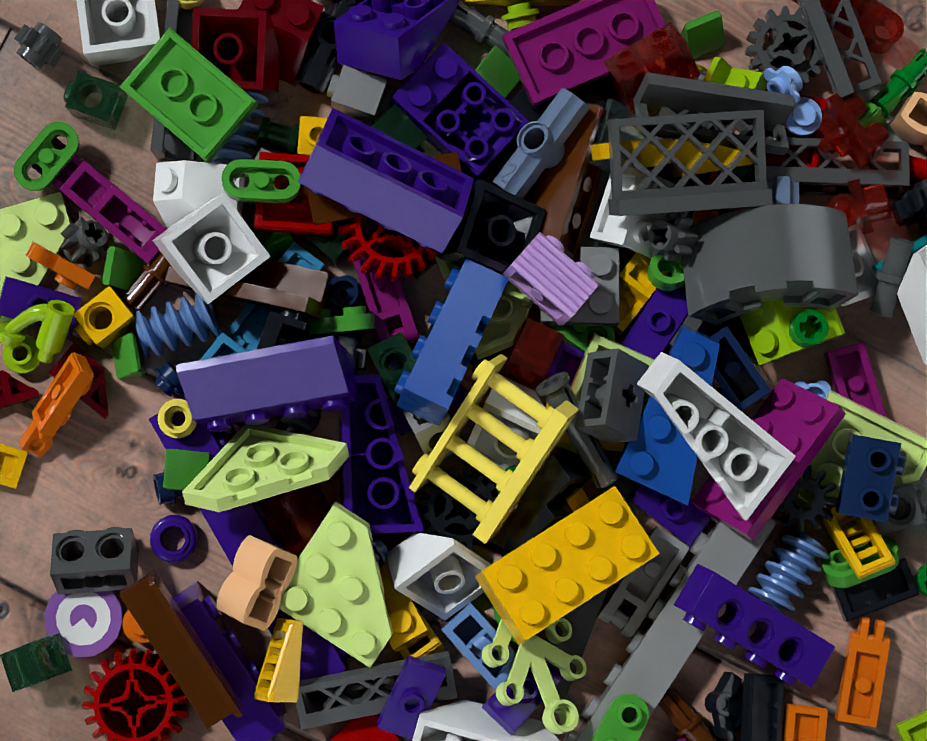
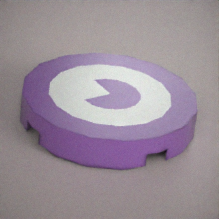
(85, 621)

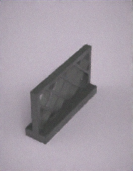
(681, 197)

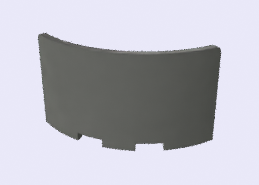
(769, 256)

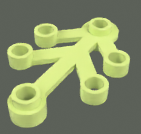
(534, 654)

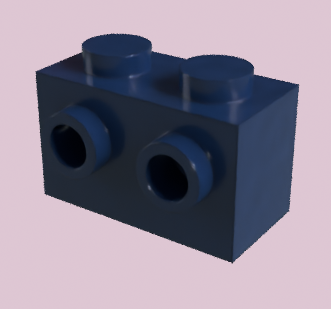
(737, 371)
(870, 478)

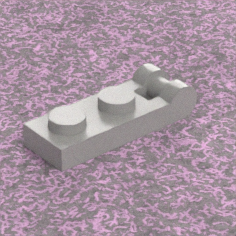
(644, 584)

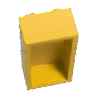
(566, 565)

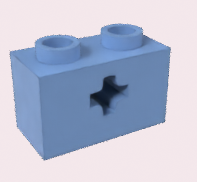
(470, 634)

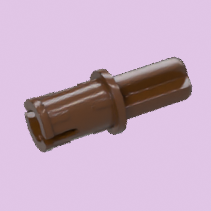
(148, 283)
(684, 717)

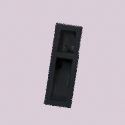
(546, 499)

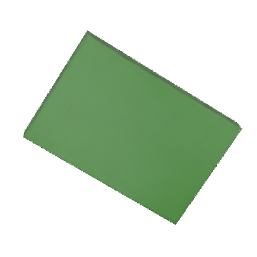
(189, 95)

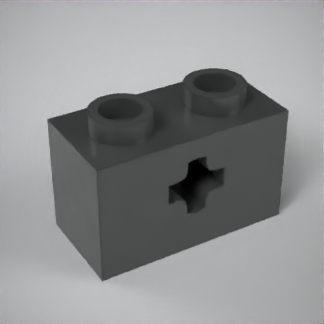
(610, 396)

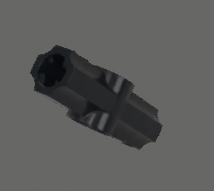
(322, 56)

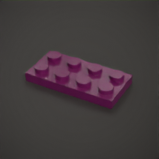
(574, 42)
(802, 426)

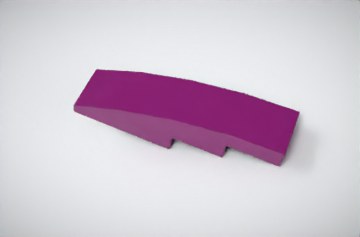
(108, 205)

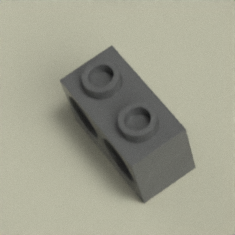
(95, 568)

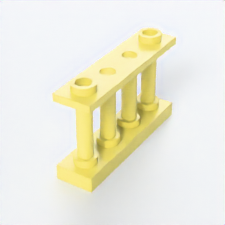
(529, 452)

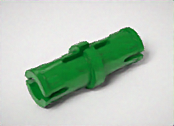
(902, 84)

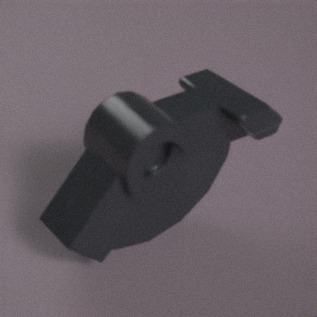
(726, 706)

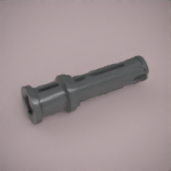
(556, 391)

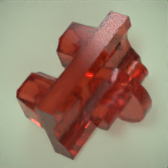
(845, 132)
(864, 205)

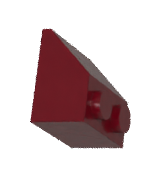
(294, 29)
(239, 45)

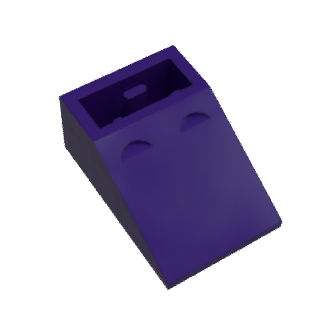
(390, 34)
(458, 110)

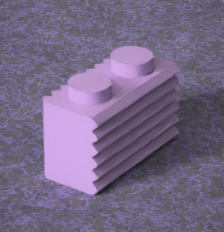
(551, 278)

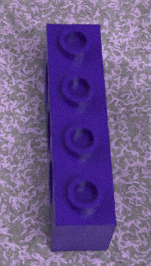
(804, 650)

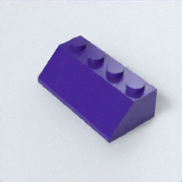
(387, 181)
(269, 383)

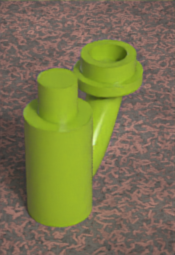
(55, 320)

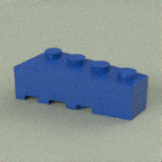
(452, 341)
(661, 454)

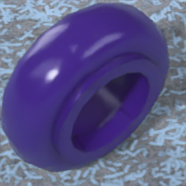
(162, 526)

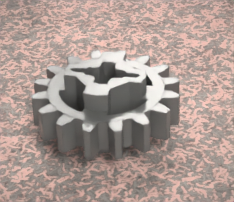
(780, 34)

